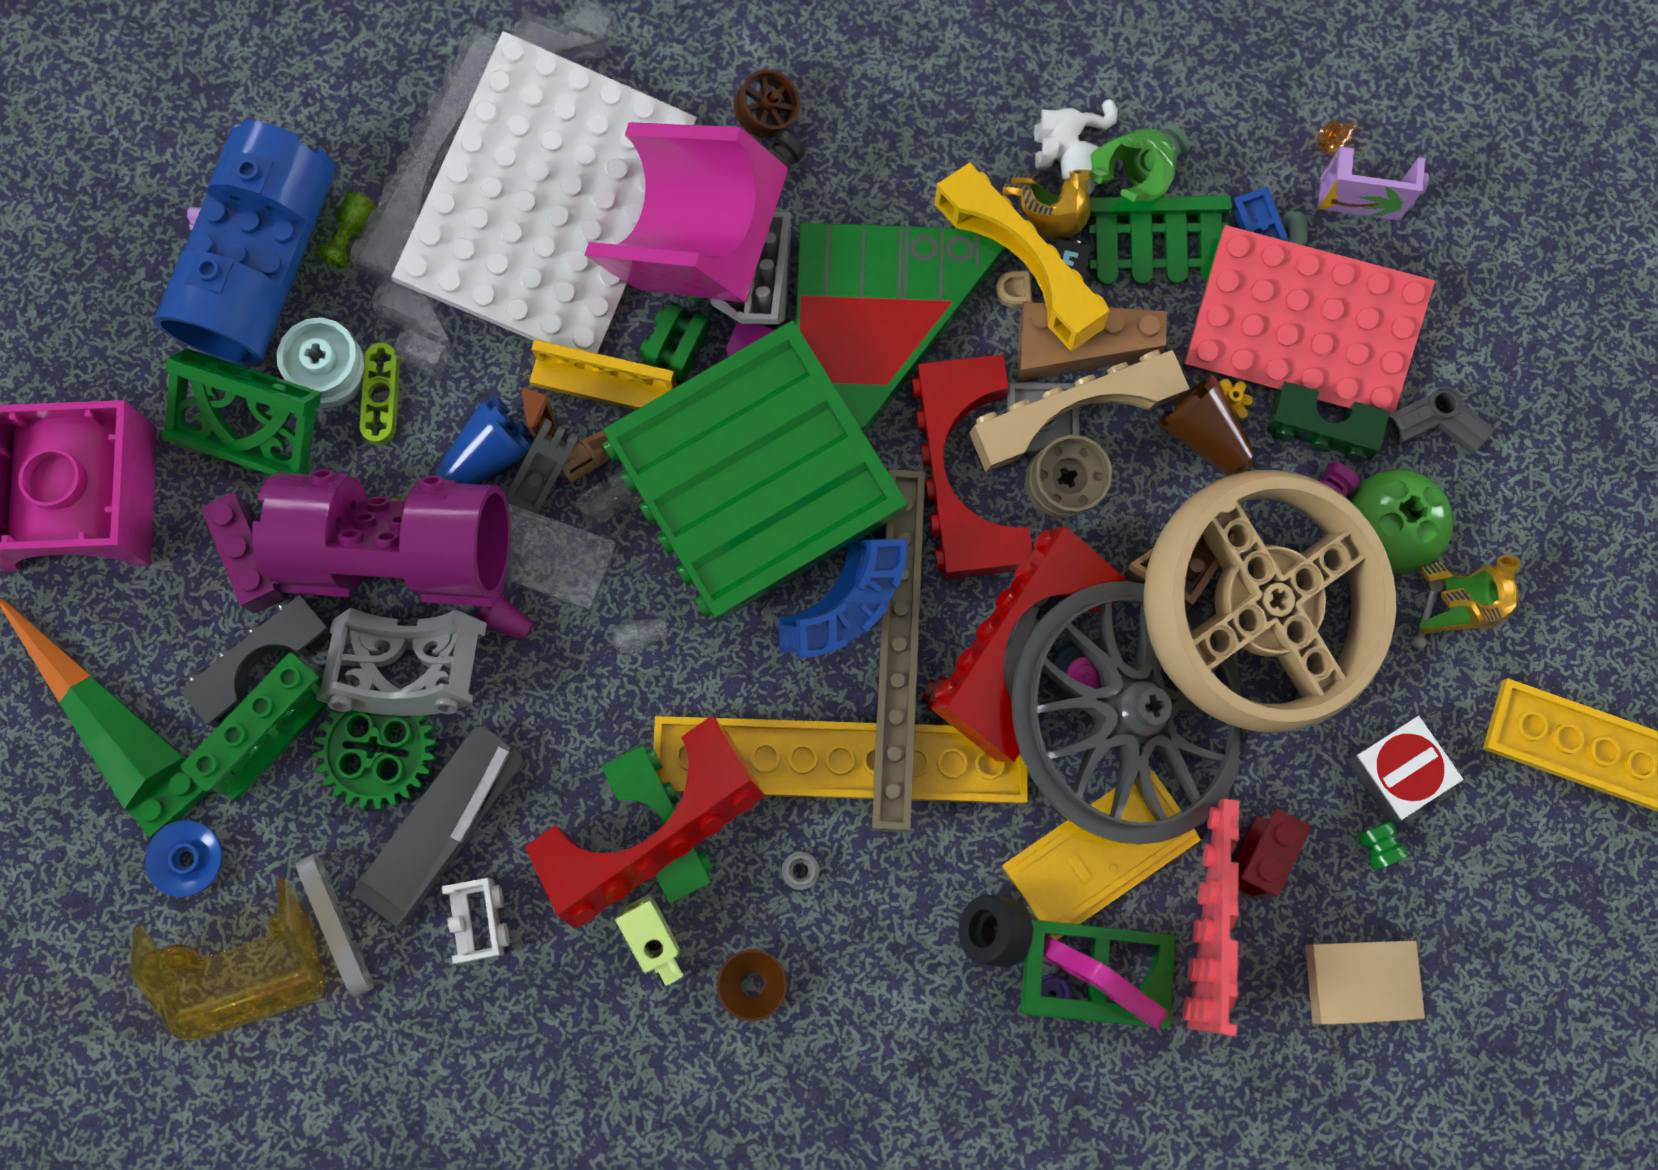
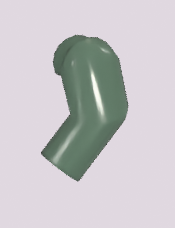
(1297, 227)

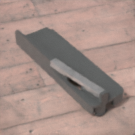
(439, 826)

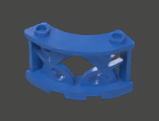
(852, 605)

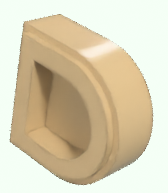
(1014, 288)

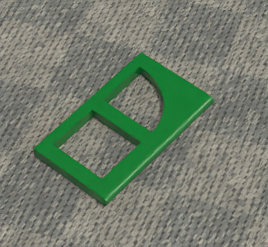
(1155, 986)

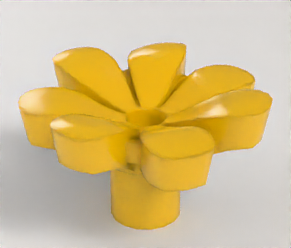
(1237, 398)

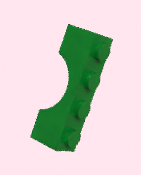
(636, 778)

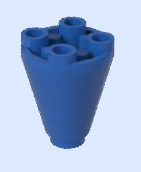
(486, 445)

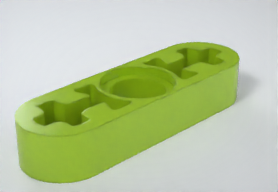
(367, 417)

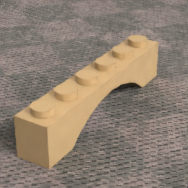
(1144, 385)

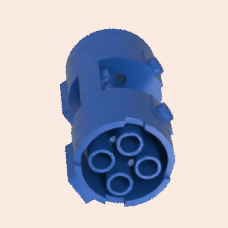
(246, 243)

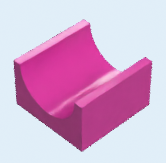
(701, 212)
(76, 481)

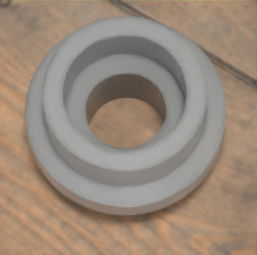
(800, 858)

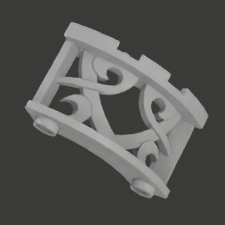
(449, 636)

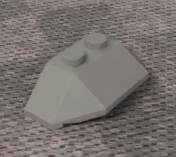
(770, 284)

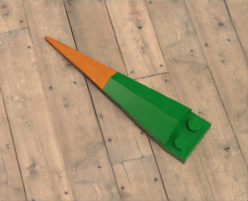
(130, 754)

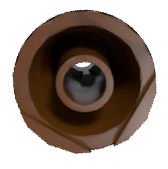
(1210, 427)

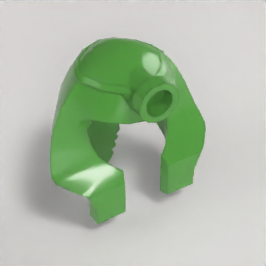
(1146, 161)

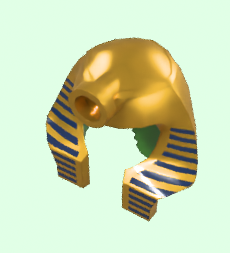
(1050, 213)
(1474, 599)

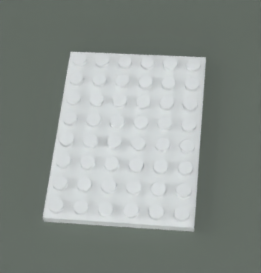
(526, 190)

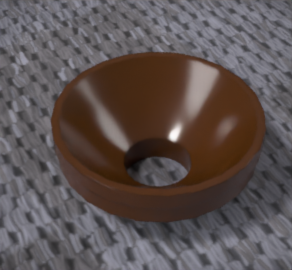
(730, 988)

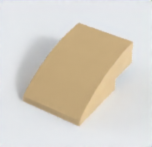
(1364, 982)

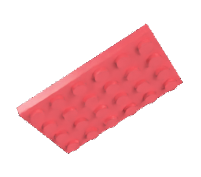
(1308, 320)

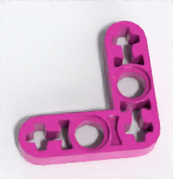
(1105, 980)

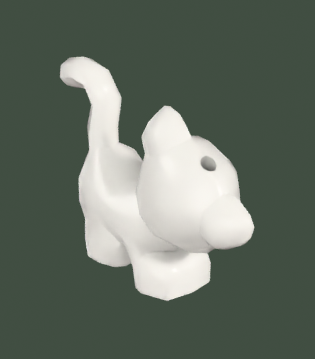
(1060, 139)

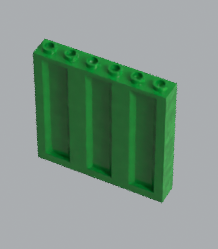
(753, 472)

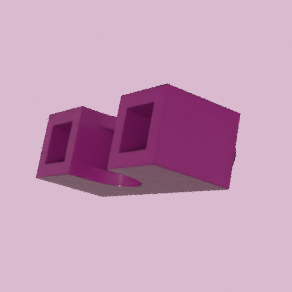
(231, 529)

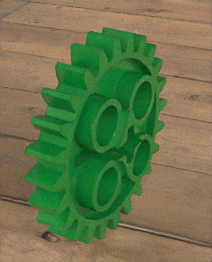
(369, 781)

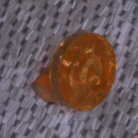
(1335, 136)

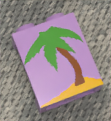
(1369, 195)

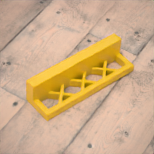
(564, 371)

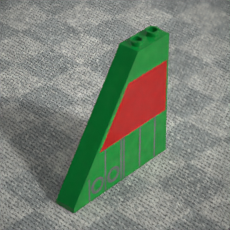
(882, 300)

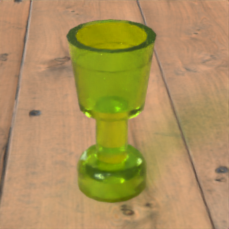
(352, 219)

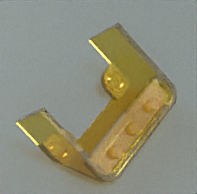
(234, 986)

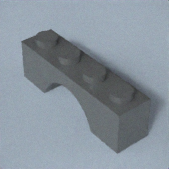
(222, 686)

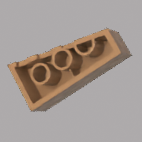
(1124, 339)

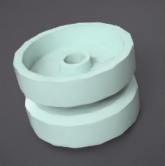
(322, 358)

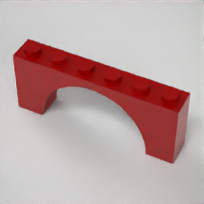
(966, 541)
(976, 693)
(715, 793)

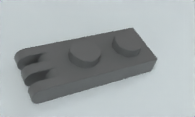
(540, 468)

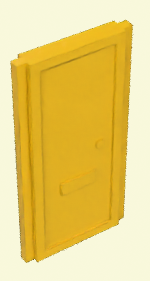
(1078, 873)

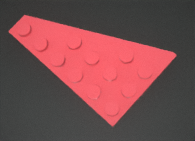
(1217, 954)

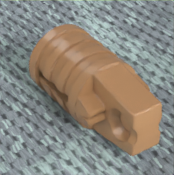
(585, 457)

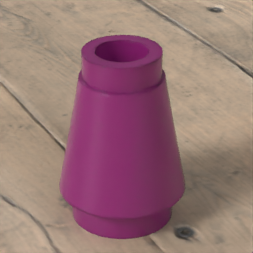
(506, 619)

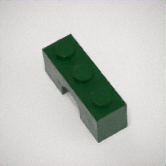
(1297, 418)

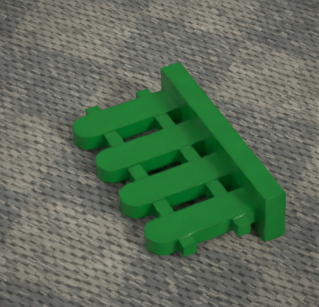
(1140, 229)

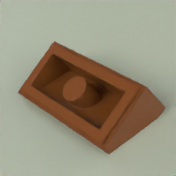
(537, 410)

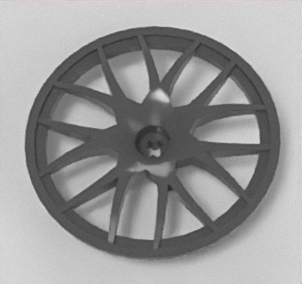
(1119, 721)

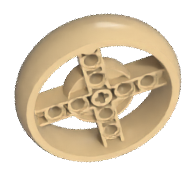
(1271, 600)

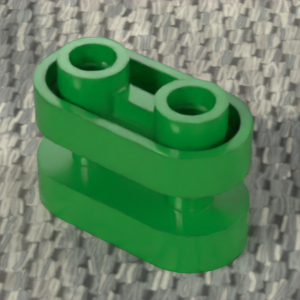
(668, 323)

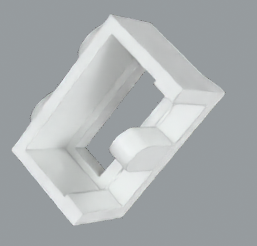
(461, 922)

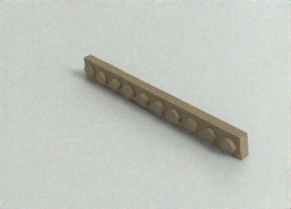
(899, 669)

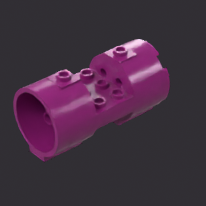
(326, 535)

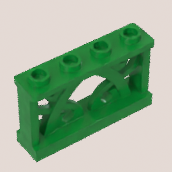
(216, 436)
(258, 729)

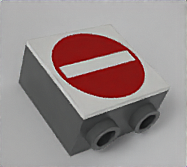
(1405, 771)

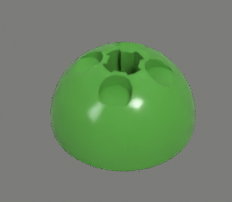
(1406, 539)

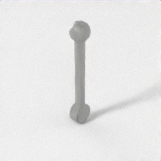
(1436, 586)

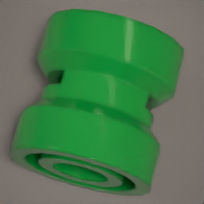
(1382, 845)

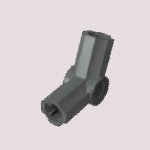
(1457, 422)

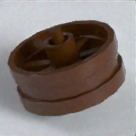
(766, 103)

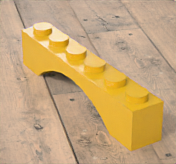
(977, 207)

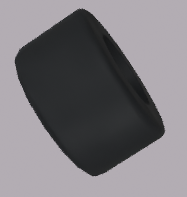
(1012, 936)

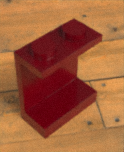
(1269, 854)

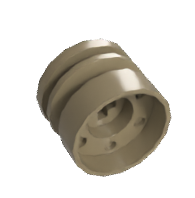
(1087, 468)

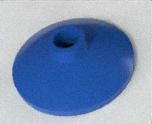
(166, 854)

